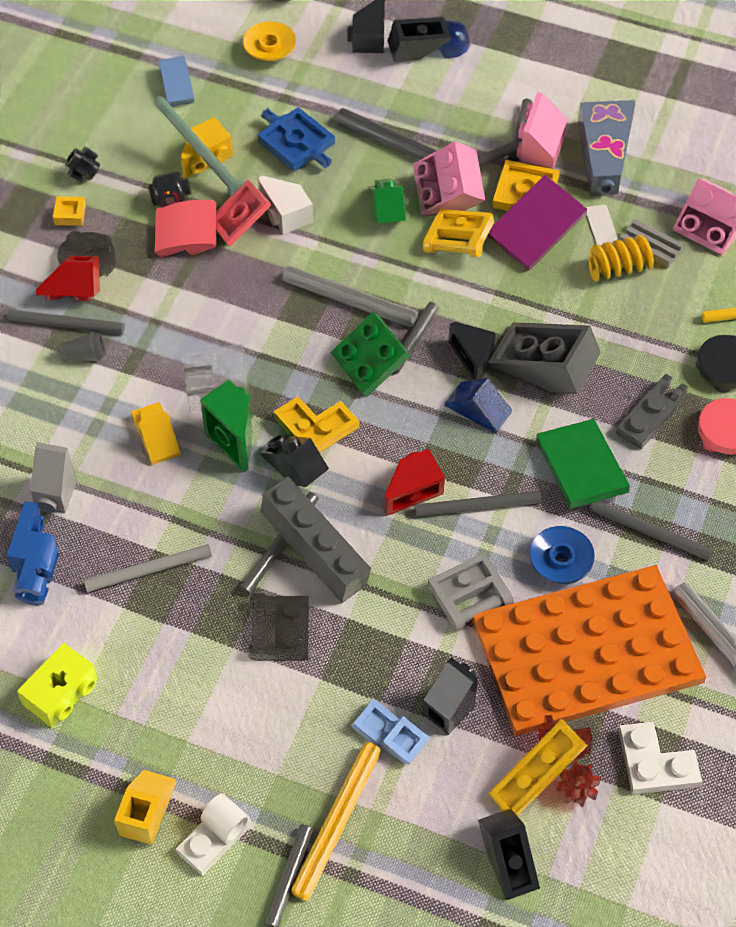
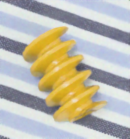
(620, 255)

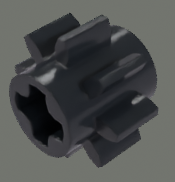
(82, 164)

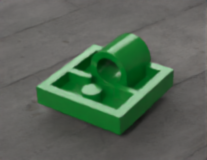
(370, 354)

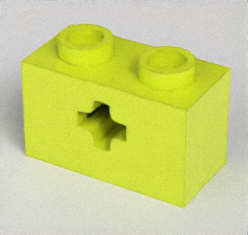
(58, 685)

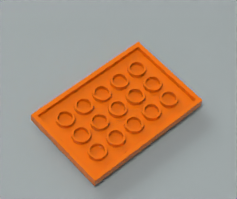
(587, 649)

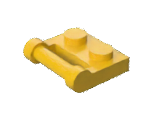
(458, 225)

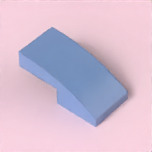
(176, 80)

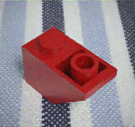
(74, 277)

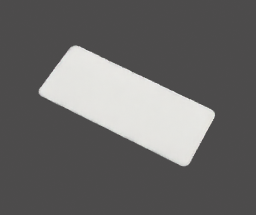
(601, 224)

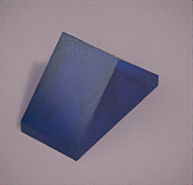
(480, 403)

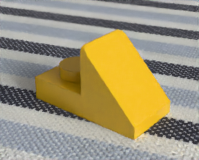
(156, 433)

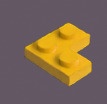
(323, 429)

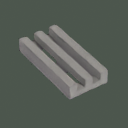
(656, 240)

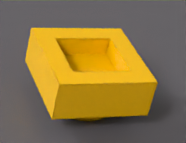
(69, 211)

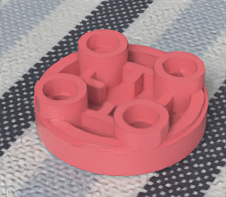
(718, 426)

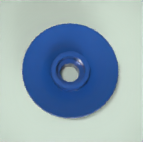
(566, 544)

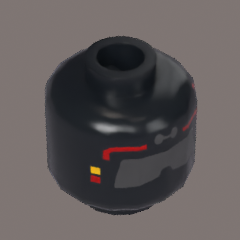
(169, 189)

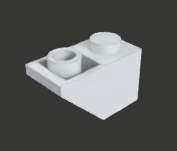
(289, 204)

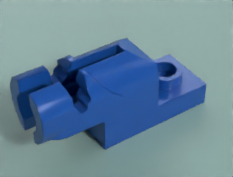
(32, 556)

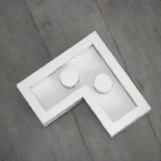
(652, 770)

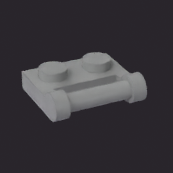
(466, 582)

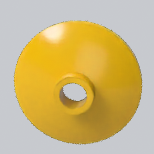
(269, 41)

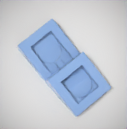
(390, 733)

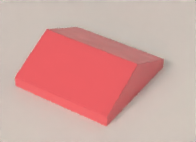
(240, 212)

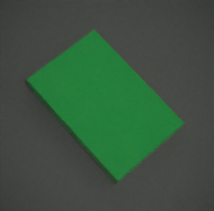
(582, 463)

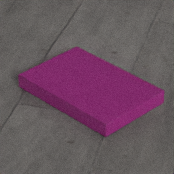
(537, 222)

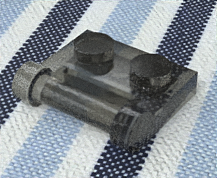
(290, 628)

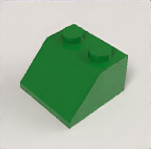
(229, 422)

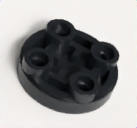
(718, 362)

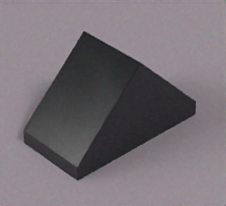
(472, 346)

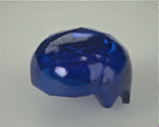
(459, 40)

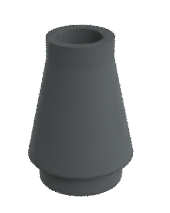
(85, 348)

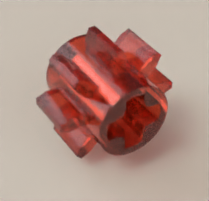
(586, 789)

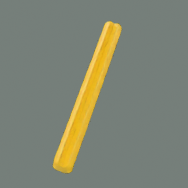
(335, 822)

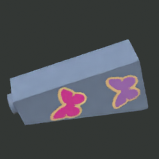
(604, 141)

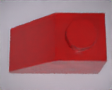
(414, 482)

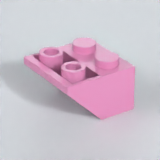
(541, 134)
(448, 180)
(709, 216)

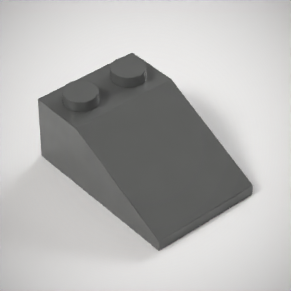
(547, 355)

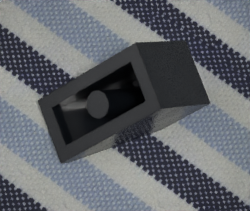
(368, 29)
(417, 37)
(509, 853)

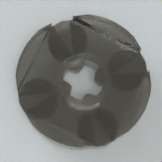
(89, 244)

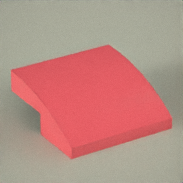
(185, 227)

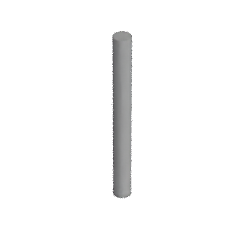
(147, 568)

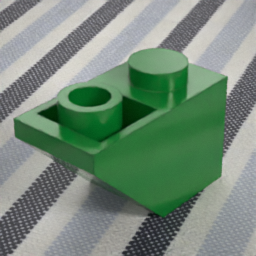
(387, 201)

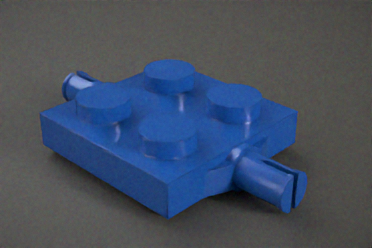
(296, 138)

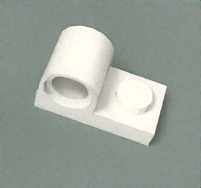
(220, 828)

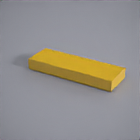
(538, 768)

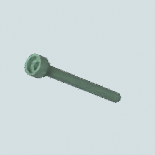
(232, 184)

